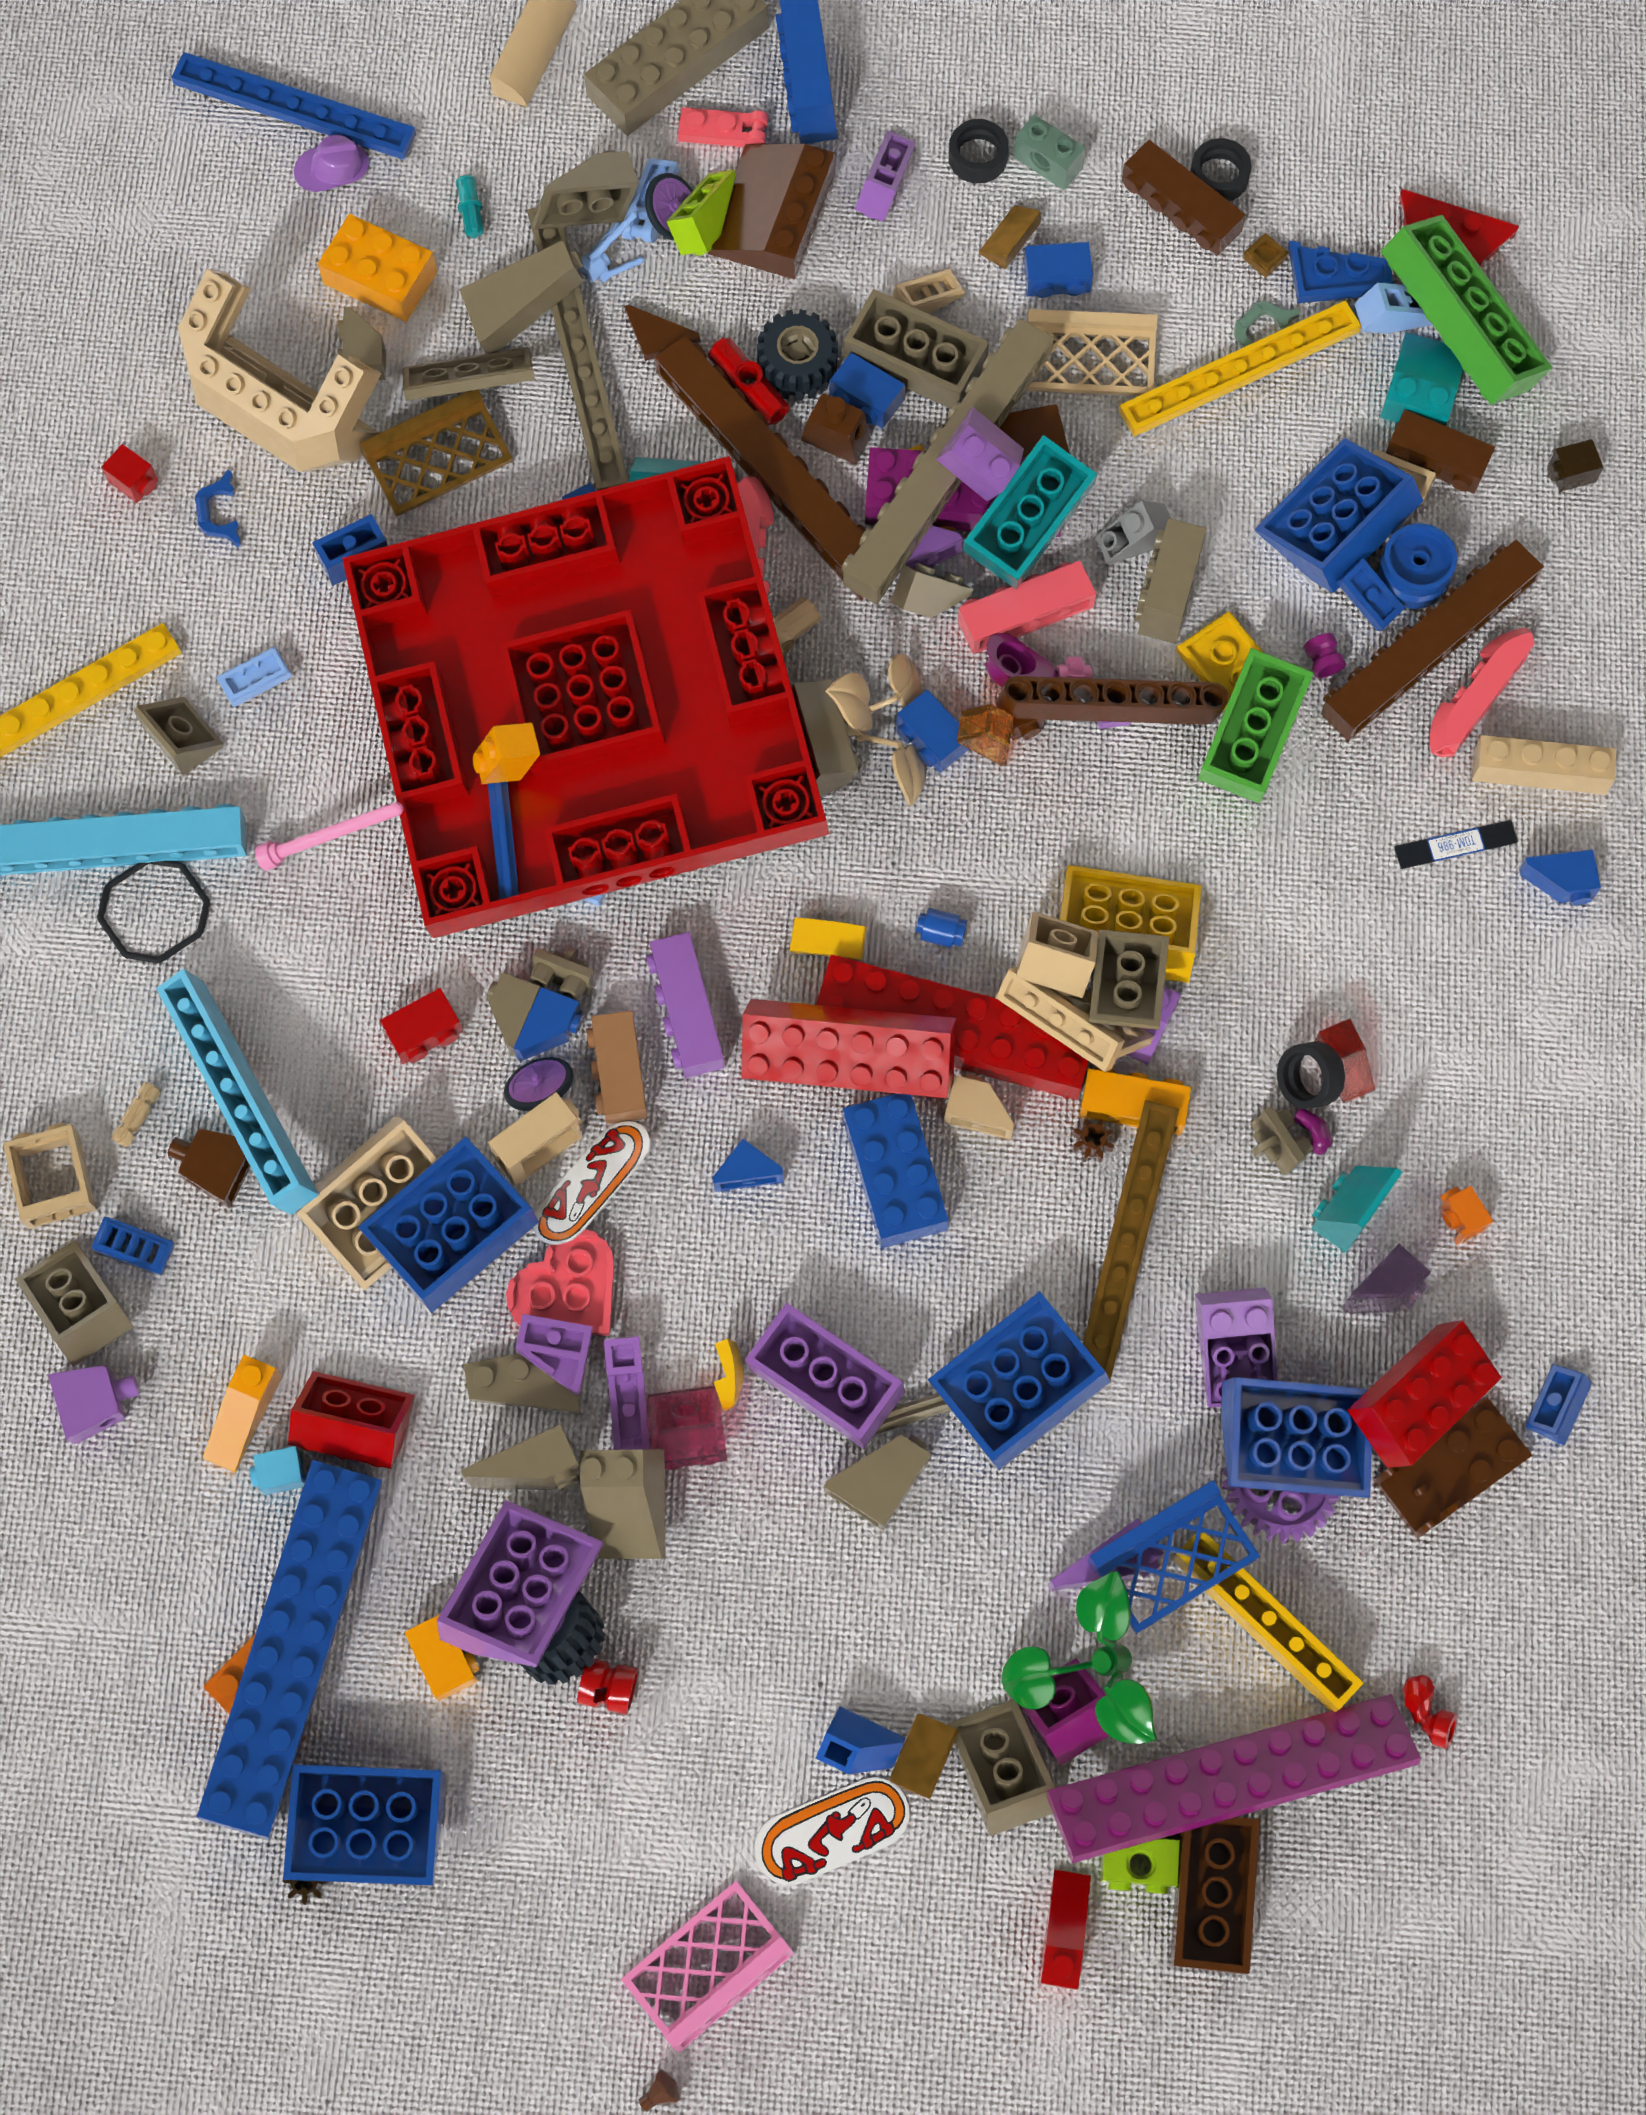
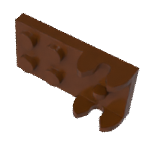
(1454, 1469)

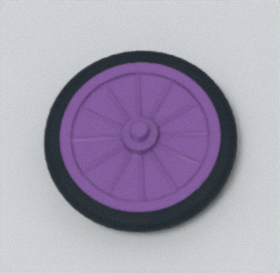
(662, 199)
(537, 1082)

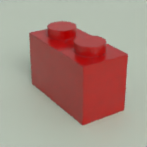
(422, 1026)

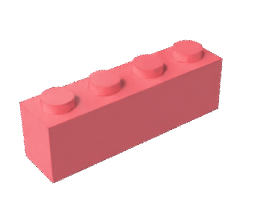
(1033, 605)

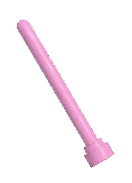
(271, 854)

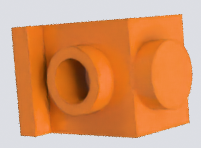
(1464, 1213)

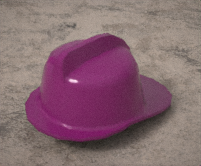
(1013, 658)

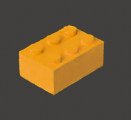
(377, 267)

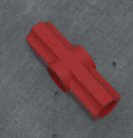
(737, 368)

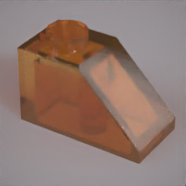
(986, 732)

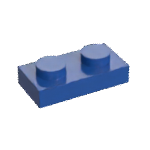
(1370, 594)

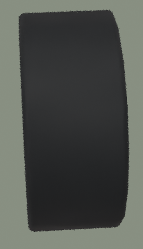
(982, 130)
(1227, 150)
(1331, 1069)

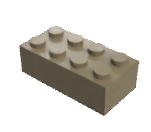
(916, 348)

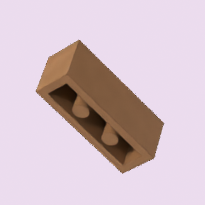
(617, 1067)

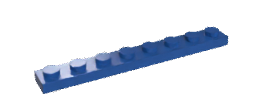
(293, 105)

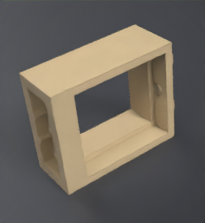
(537, 1138)
(59, 1207)

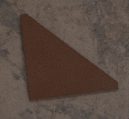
(656, 333)

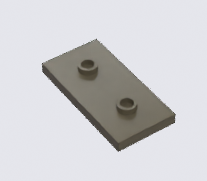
(467, 373)

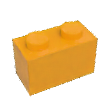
(506, 753)
(443, 1665)

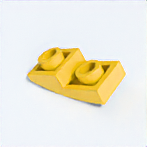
(828, 938)

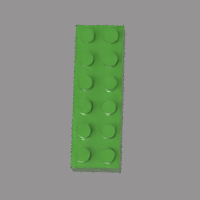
(1466, 309)

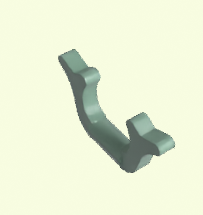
(1259, 309)

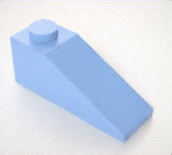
(1389, 310)

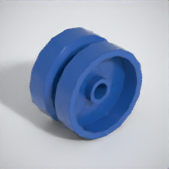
(1418, 565)

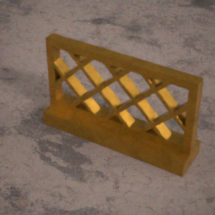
(420, 429)

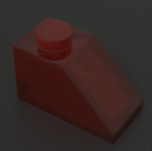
(1349, 1046)

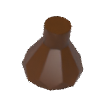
(662, 2091)

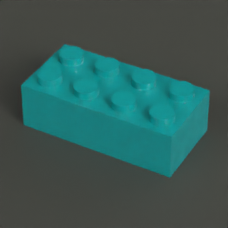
(1029, 512)

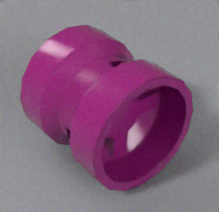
(1324, 655)

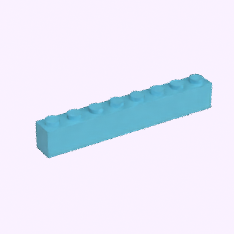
(122, 839)
(237, 1092)

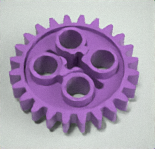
(1309, 1508)

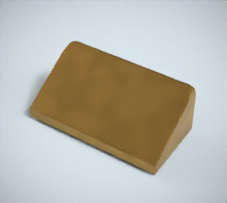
(1011, 235)
(923, 1755)

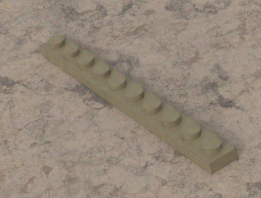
(584, 376)

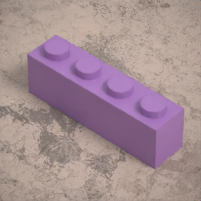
(686, 1005)

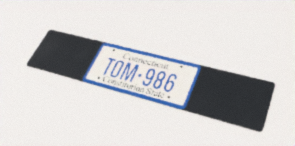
(1455, 844)

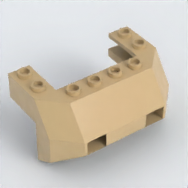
(263, 400)

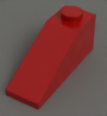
(1065, 1930)

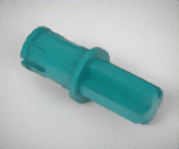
(469, 206)

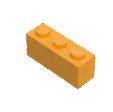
(1122, 1097)

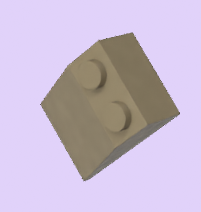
(589, 193)
(1129, 979)
(74, 1303)
(531, 1465)
(625, 1501)
(1003, 1767)

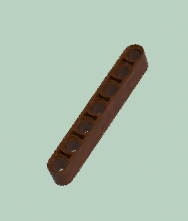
(1125, 692)

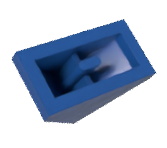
(746, 1169)

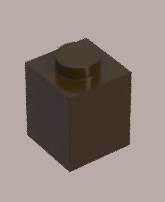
(1575, 465)

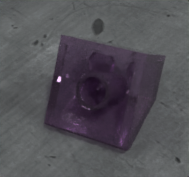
(1390, 1285)

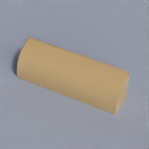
(530, 49)

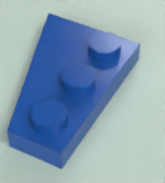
(1334, 276)

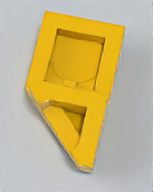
(729, 1386)

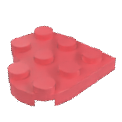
(568, 1285)

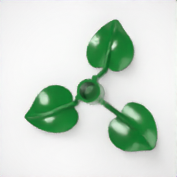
(1127, 1708)

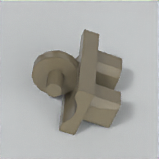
(564, 971)
(1276, 1141)

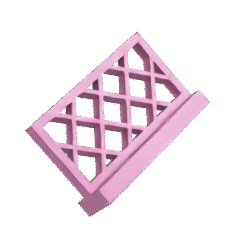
(729, 1990)

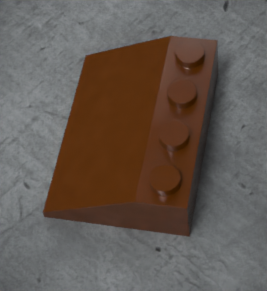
(775, 206)

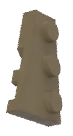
(517, 1382)

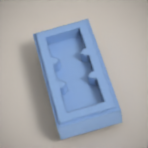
(254, 676)

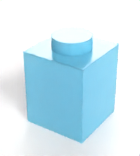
(278, 1471)

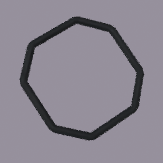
(148, 958)

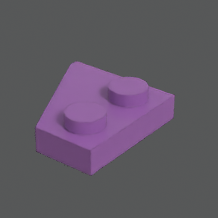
(556, 1348)

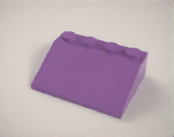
(517, 1587)

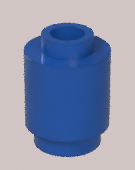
(941, 928)

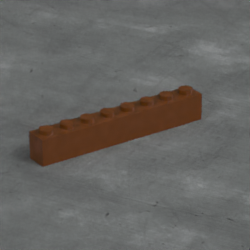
(1431, 639)

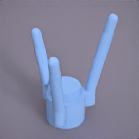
(596, 261)

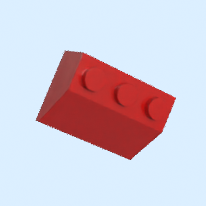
(350, 1420)

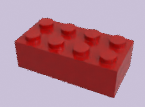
(1424, 1394)

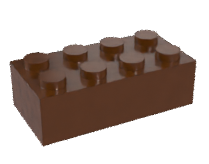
(1216, 1897)

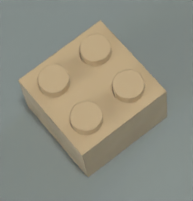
(1057, 955)

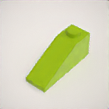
(702, 214)

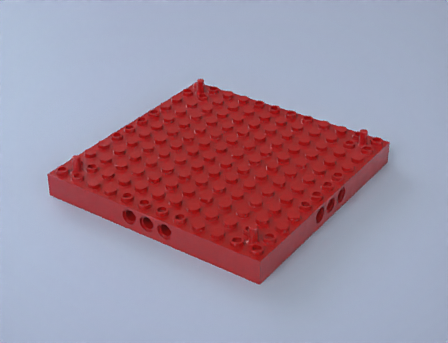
(638, 656)

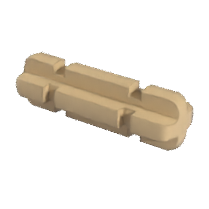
(136, 1114)

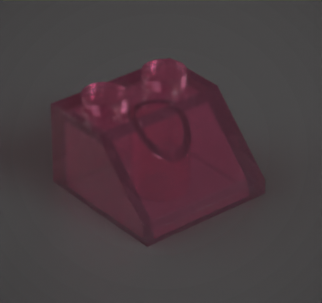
(688, 1427)

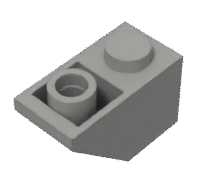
(1133, 532)

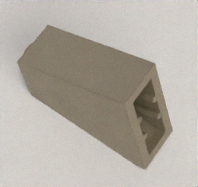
(881, 1479)

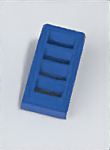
(105, 1233)

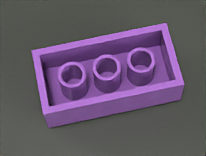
(825, 1375)

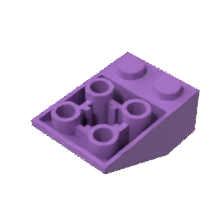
(1235, 1338)

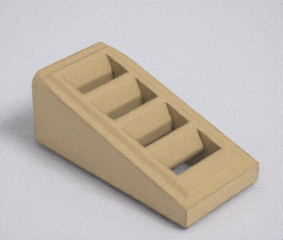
(908, 291)

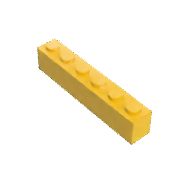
(1274, 1628)

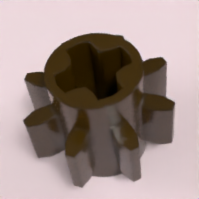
(305, 1892)

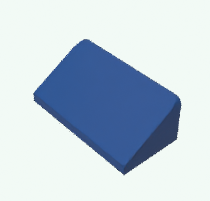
(1559, 1403)

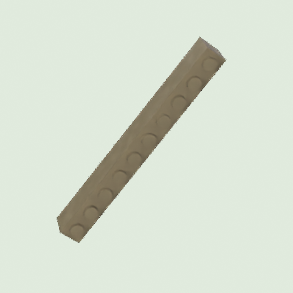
(931, 485)

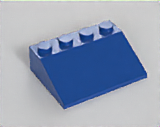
(1340, 513)
(449, 1224)
(1019, 1380)
(1294, 1438)
(364, 1824)

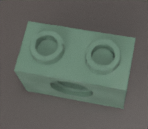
(1049, 152)

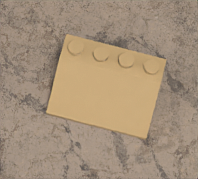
(358, 1190)

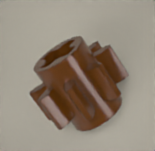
(1097, 1131)

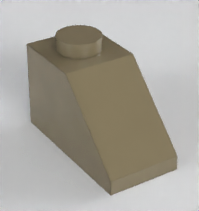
(510, 1005)

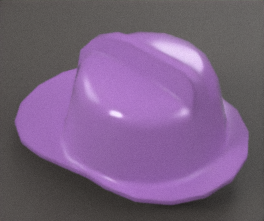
(331, 164)

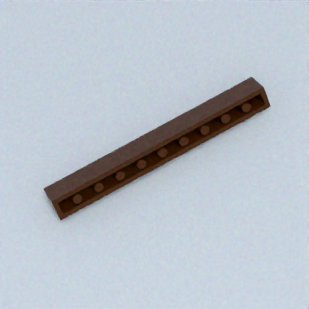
(760, 452)

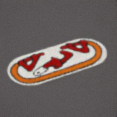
(591, 1182)
(831, 1831)

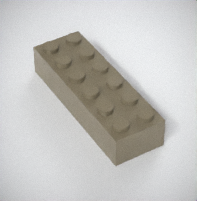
(671, 57)

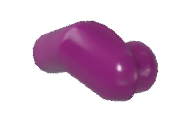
(1318, 1128)

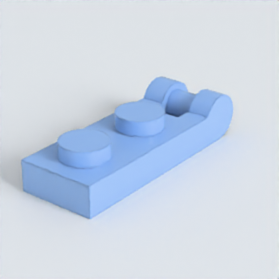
(647, 231)

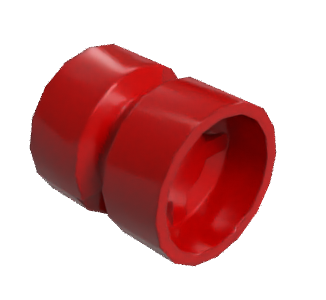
(608, 1686)

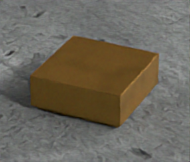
(1265, 255)

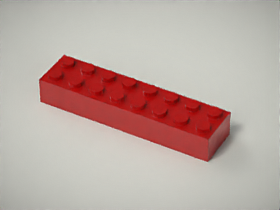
(988, 1033)

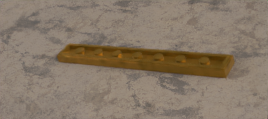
(1129, 1233)

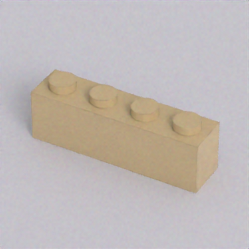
(1544, 764)

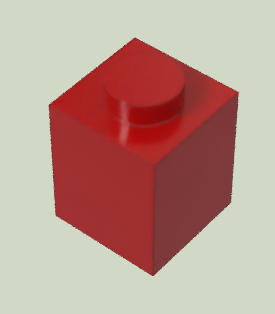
(130, 473)

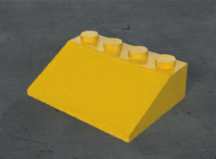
(1136, 905)

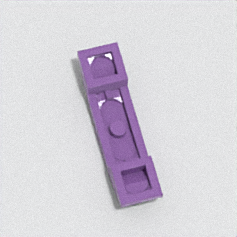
(627, 1393)

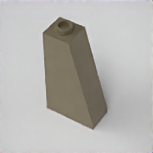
(520, 294)

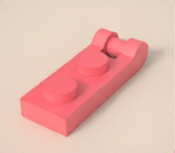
(722, 127)

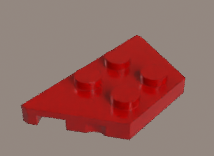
(1477, 231)

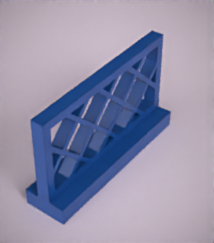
(1162, 1526)

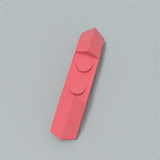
(758, 515)
(1457, 720)

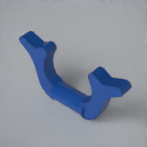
(202, 500)

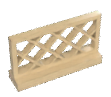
(1096, 326)
(1069, 1022)

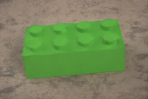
(1255, 725)

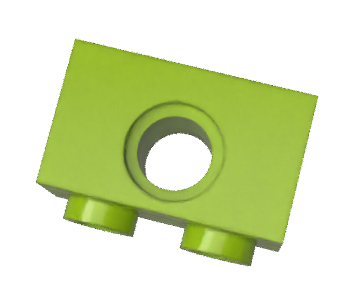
(1162, 1872)

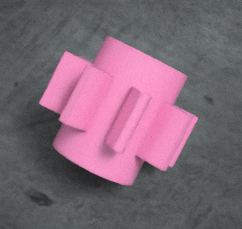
(1074, 669)

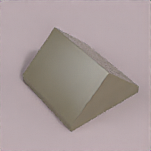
(179, 732)

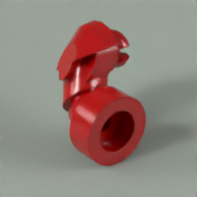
(1439, 1727)

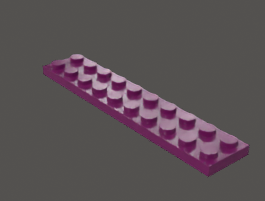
(1232, 1778)

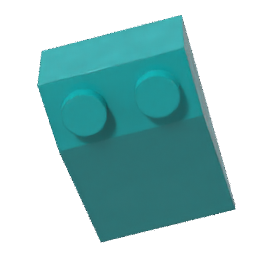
(1423, 380)
(1354, 1203)

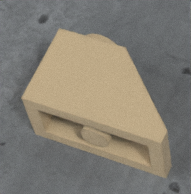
(977, 1108)

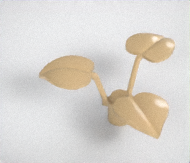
(852, 697)

